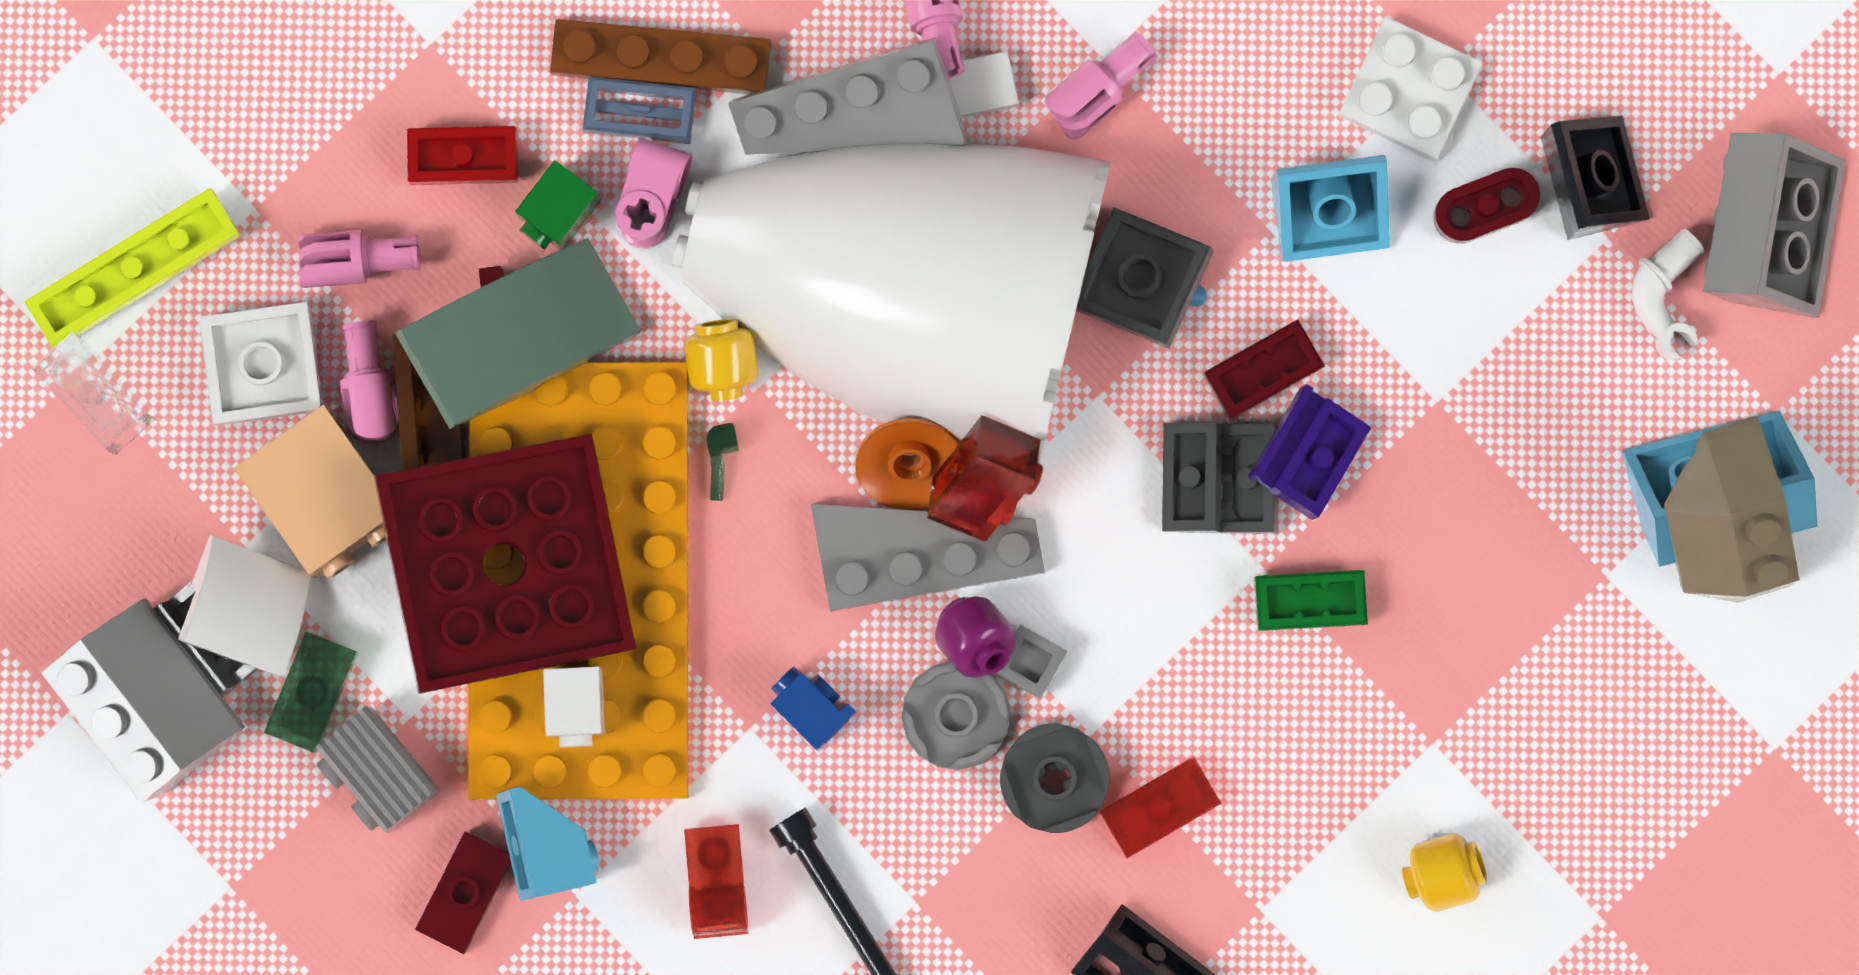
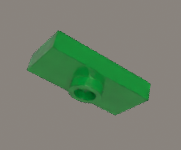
(1310, 600)

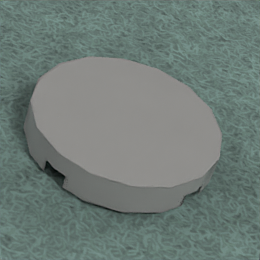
(955, 717)

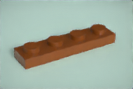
(660, 56)

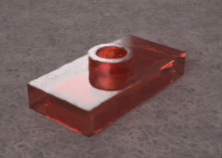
(1160, 807)

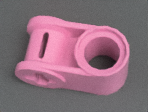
(652, 183)

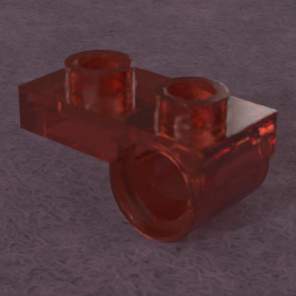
(716, 881)

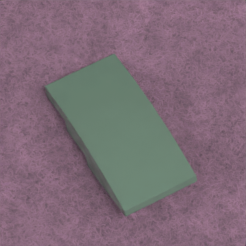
(518, 333)

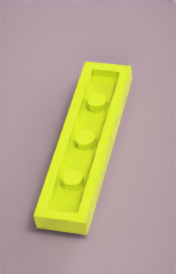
(133, 268)

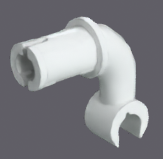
(1655, 280)

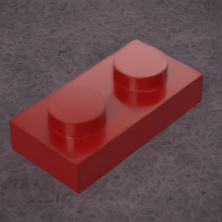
(462, 155)

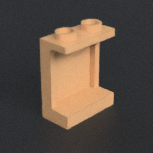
(316, 493)

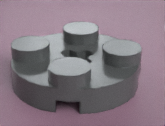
(1069, 750)

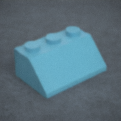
(1657, 465)

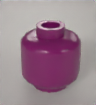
(975, 636)

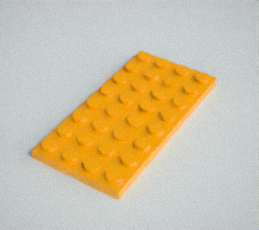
(643, 463)

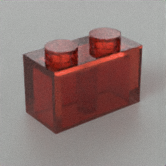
(985, 479)

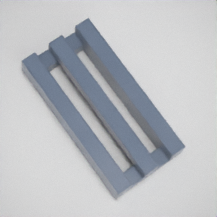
(684, 115)

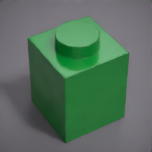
(556, 207)

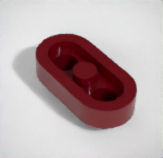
(1484, 205)

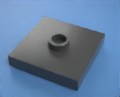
(1142, 277)

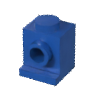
(810, 707)

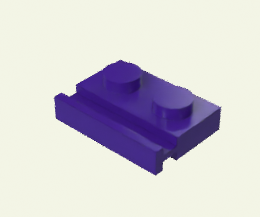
(1309, 452)

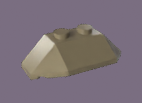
(1731, 518)

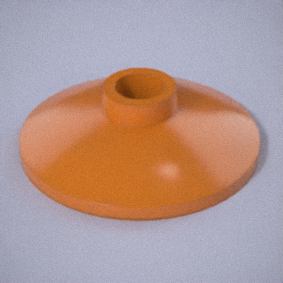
(901, 479)

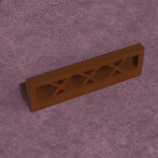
(422, 429)

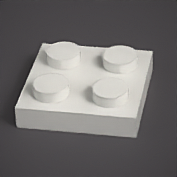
(1410, 89)
(261, 363)

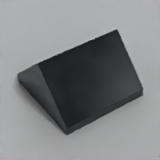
(1594, 175)

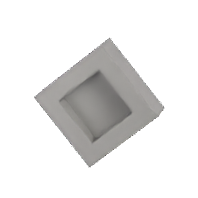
(1032, 662)

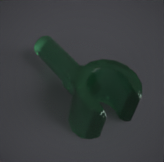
(720, 441)

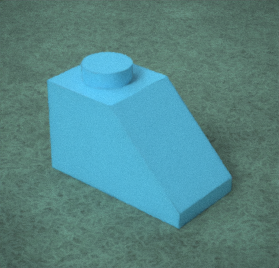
(545, 847)

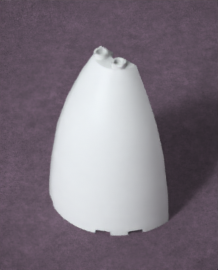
(905, 273)

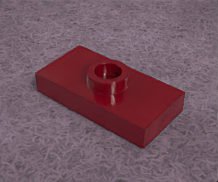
(1263, 370)
(464, 892)

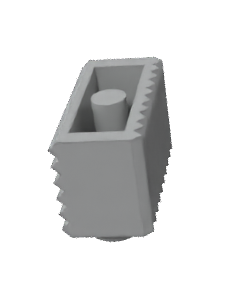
(375, 770)

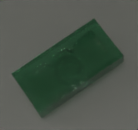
(311, 692)

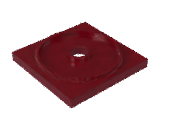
(547, 507)

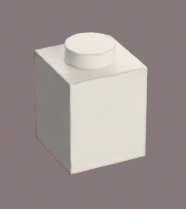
(574, 705)

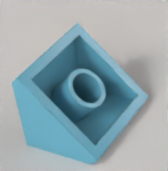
(1332, 208)

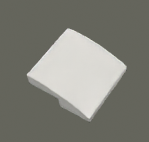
(246, 606)

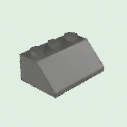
(1774, 223)
(143, 700)

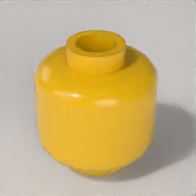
(721, 359)
(1445, 872)

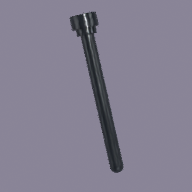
(798, 837)

